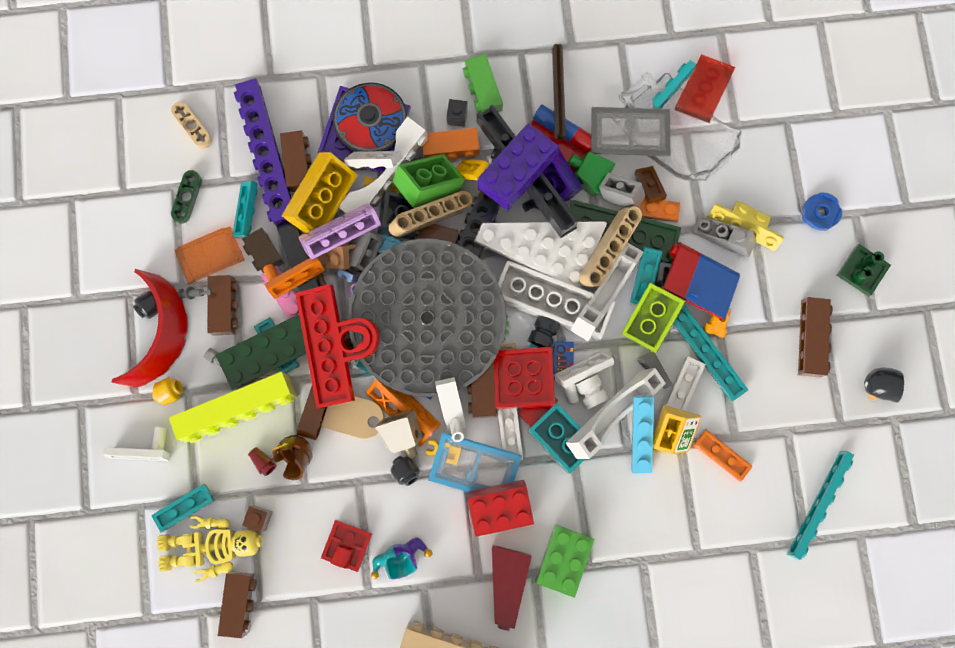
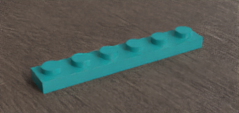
(709, 355)
(818, 509)

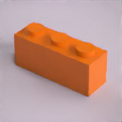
(452, 144)

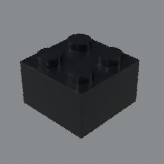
(391, 206)

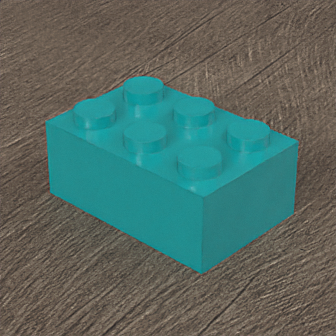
(553, 432)

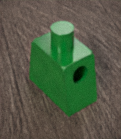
(590, 171)

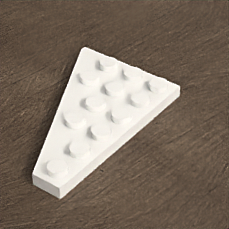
(541, 248)

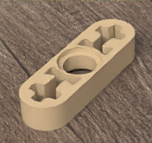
(191, 117)

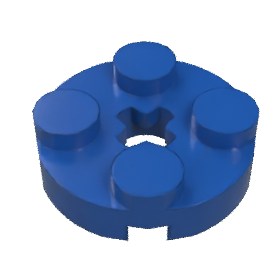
(831, 208)

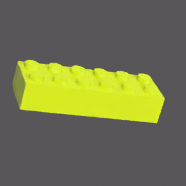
(233, 407)

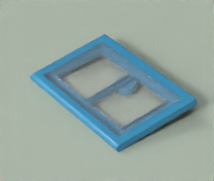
(472, 465)

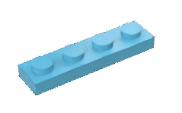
(642, 434)

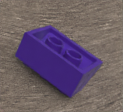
(562, 178)

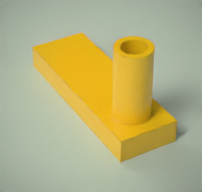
(472, 168)

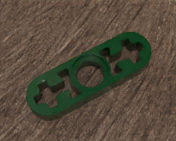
(177, 208)

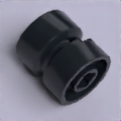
(544, 331)

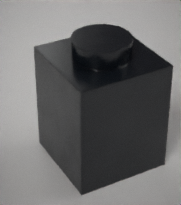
(457, 112)

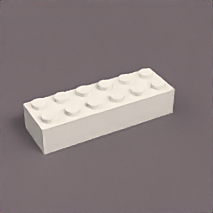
(546, 297)

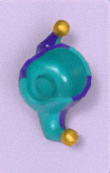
(399, 559)

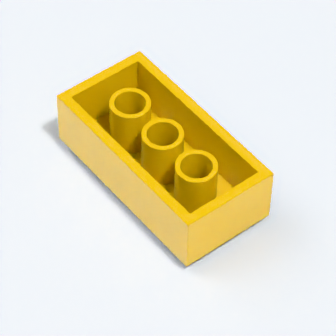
(319, 193)

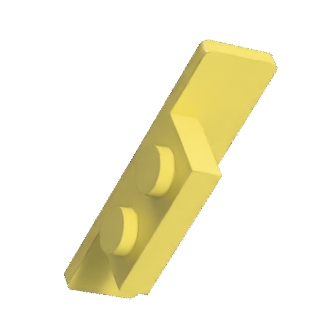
(750, 219)

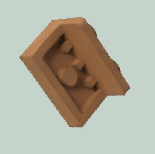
(338, 257)

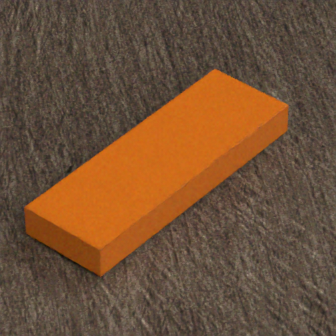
(722, 455)

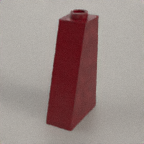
(509, 580)

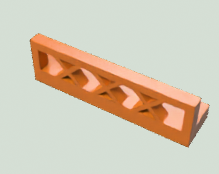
(404, 403)

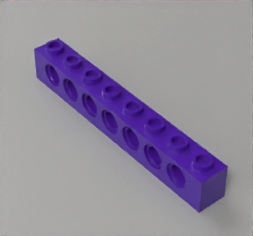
(249, 91)

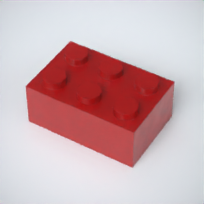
(500, 508)

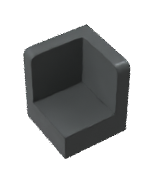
(662, 274)

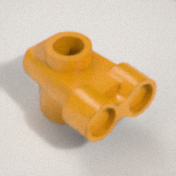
(717, 326)

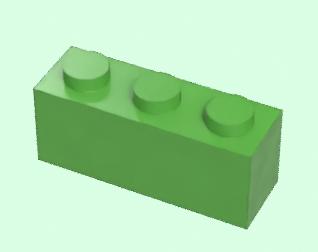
(482, 84)

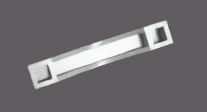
(408, 139)
(607, 292)
(594, 432)

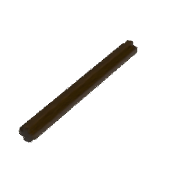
(559, 96)

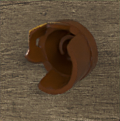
(296, 453)

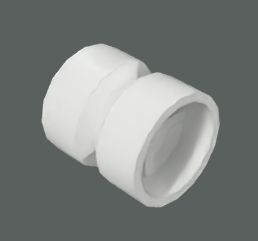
(591, 390)

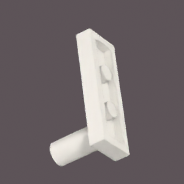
(580, 371)
(451, 407)
(157, 452)

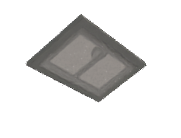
(630, 131)

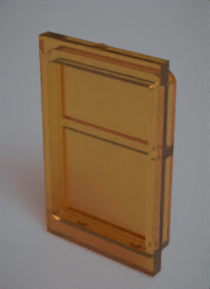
(209, 254)

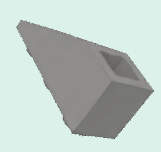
(726, 235)

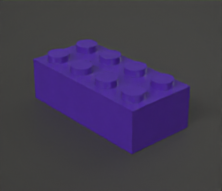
(517, 166)

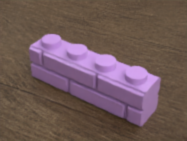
(339, 231)

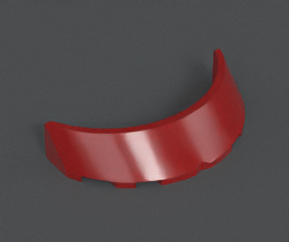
(169, 336)

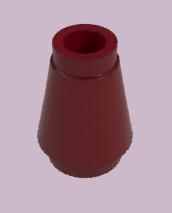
(262, 461)

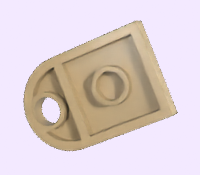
(353, 418)

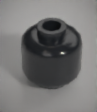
(146, 305)
(405, 470)

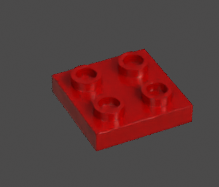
(346, 546)

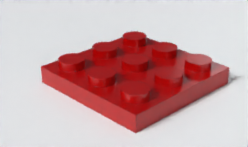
(524, 378)

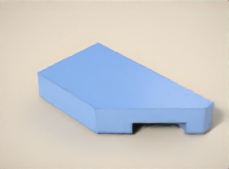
(350, 277)

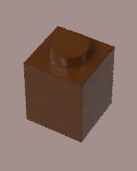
(257, 518)

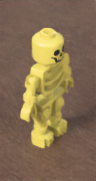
(241, 544)

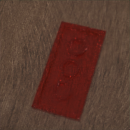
(705, 88)

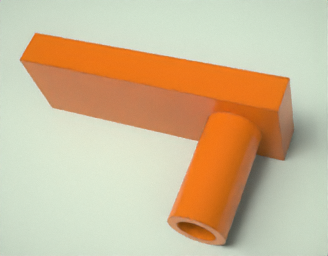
(281, 284)

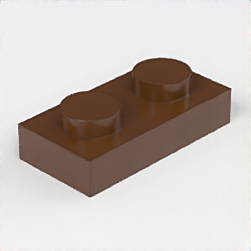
(651, 184)

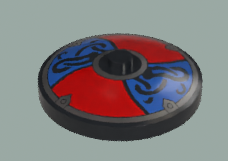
(369, 117)

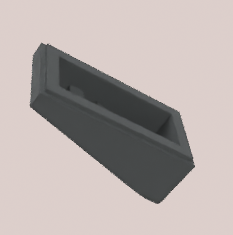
(651, 361)

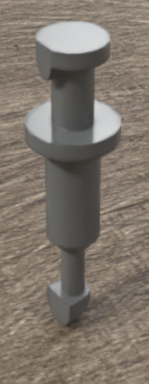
(190, 293)

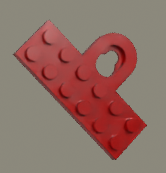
(326, 346)

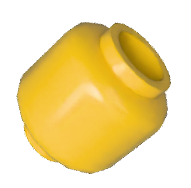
(167, 391)

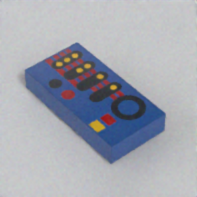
(563, 355)

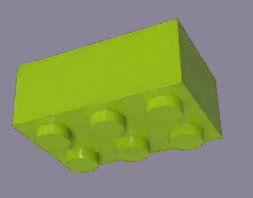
(653, 317)

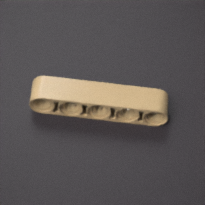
(441, 210)
(603, 251)

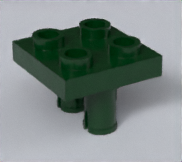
(864, 269)

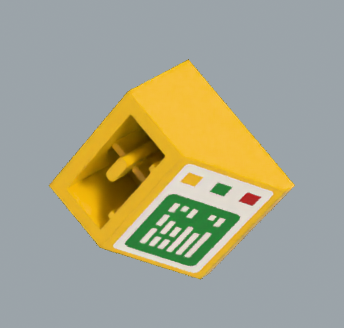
(675, 430)

